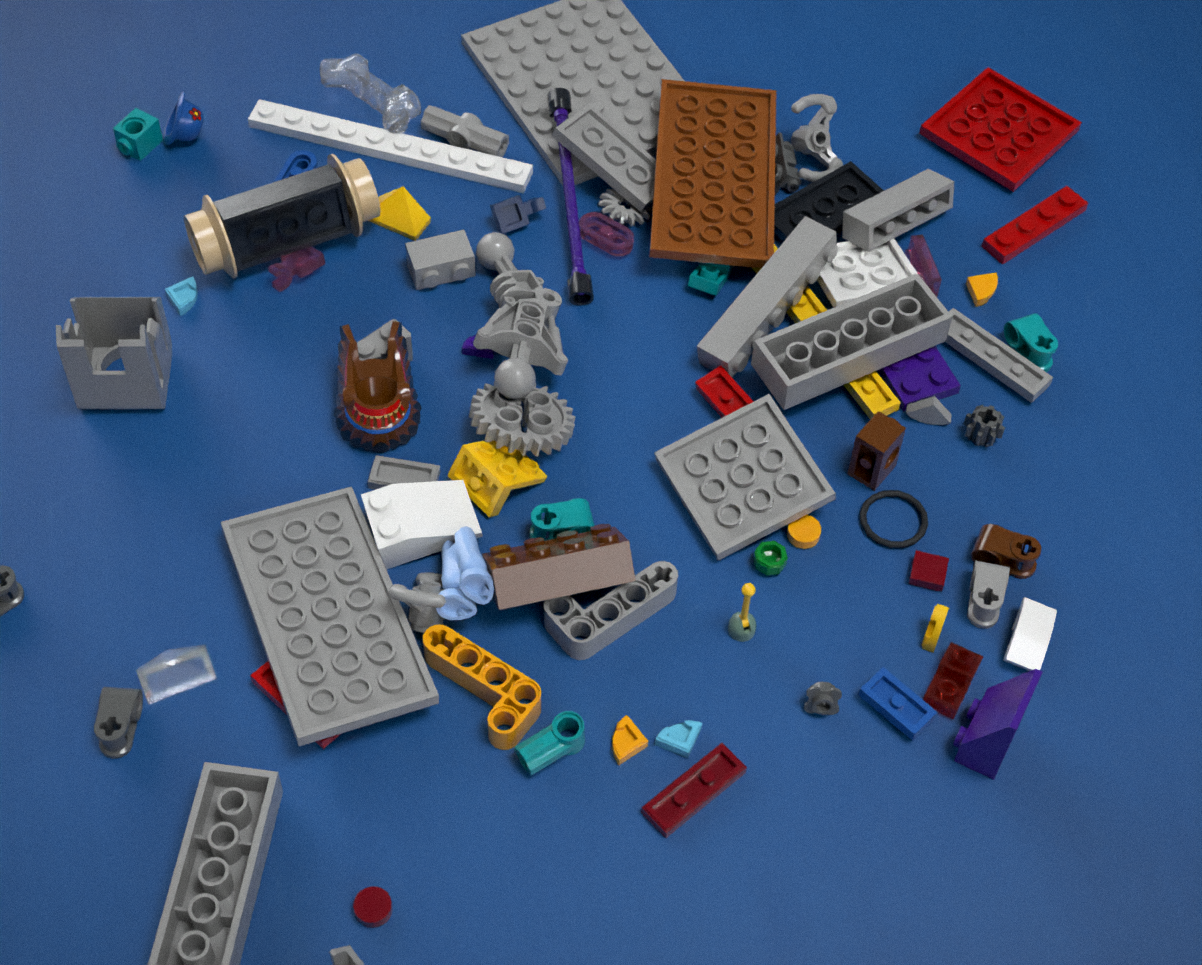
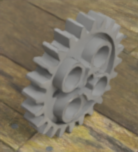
(544, 420)

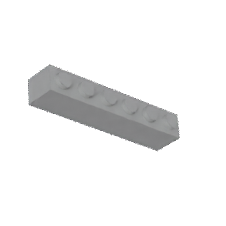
(768, 296)

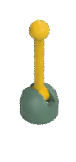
(744, 618)

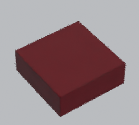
(928, 571)

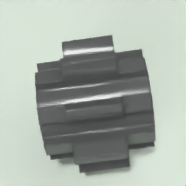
(984, 425)

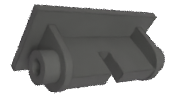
(785, 174)

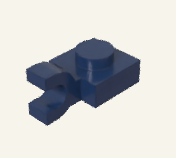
(513, 212)

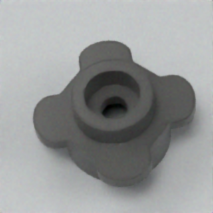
(823, 698)

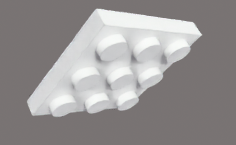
(859, 272)

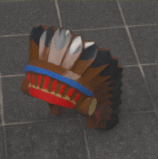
(376, 396)

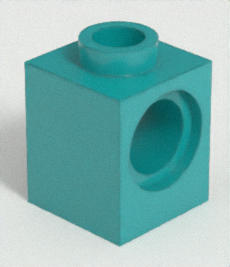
(137, 134)

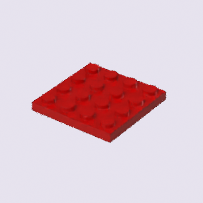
(1000, 128)

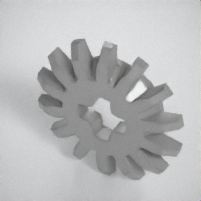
(612, 202)

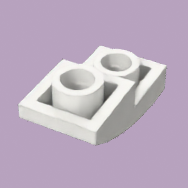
(1030, 635)

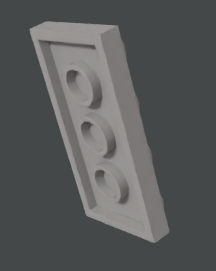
(610, 154)

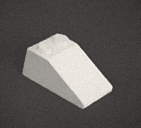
(418, 518)

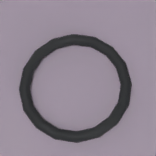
(894, 544)

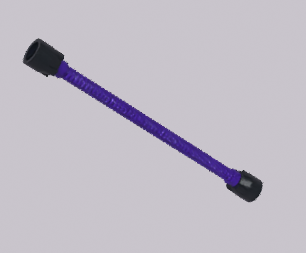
(580, 284)

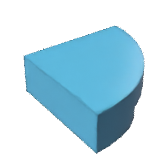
(183, 295)
(679, 737)

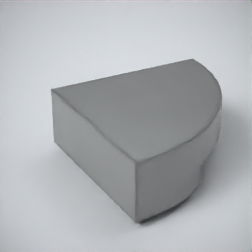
(929, 411)

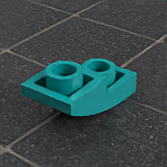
(710, 277)

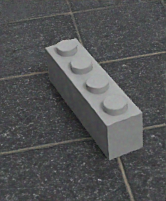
(898, 209)

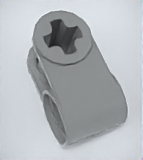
(987, 593)

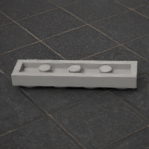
(996, 357)

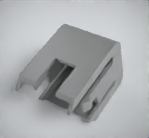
(114, 330)

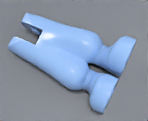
(464, 577)

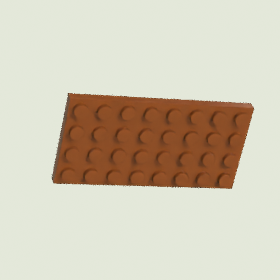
(714, 174)

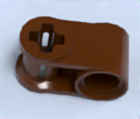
(1007, 548)

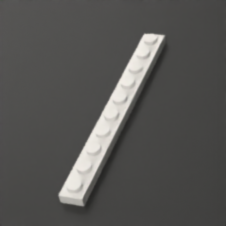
(391, 147)

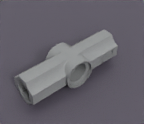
(464, 131)

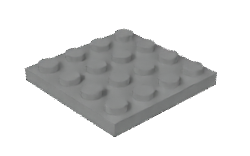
(744, 476)

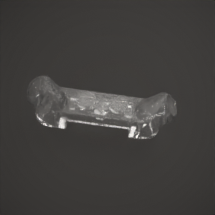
(353, 73)

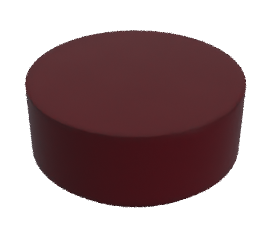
(372, 907)

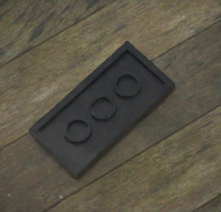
(824, 200)

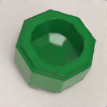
(770, 558)

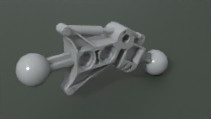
(524, 322)

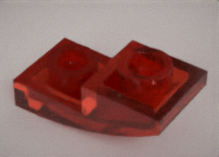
(952, 680)

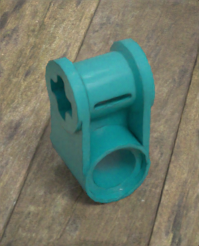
(1032, 340)
(561, 517)

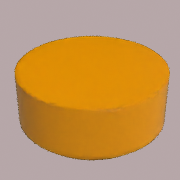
(804, 532)

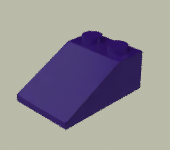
(994, 723)

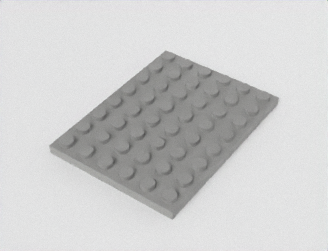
(579, 46)

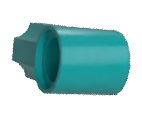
(549, 744)

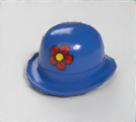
(183, 122)

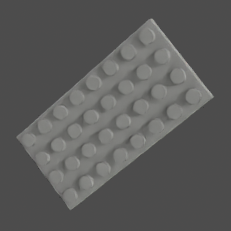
(328, 616)

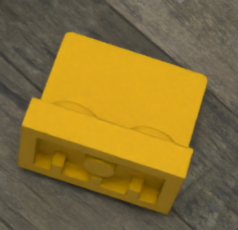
(493, 473)

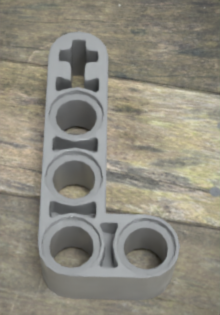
(653, 587)

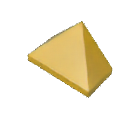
(402, 214)

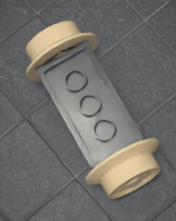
(282, 216)

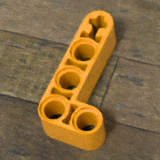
(448, 650)

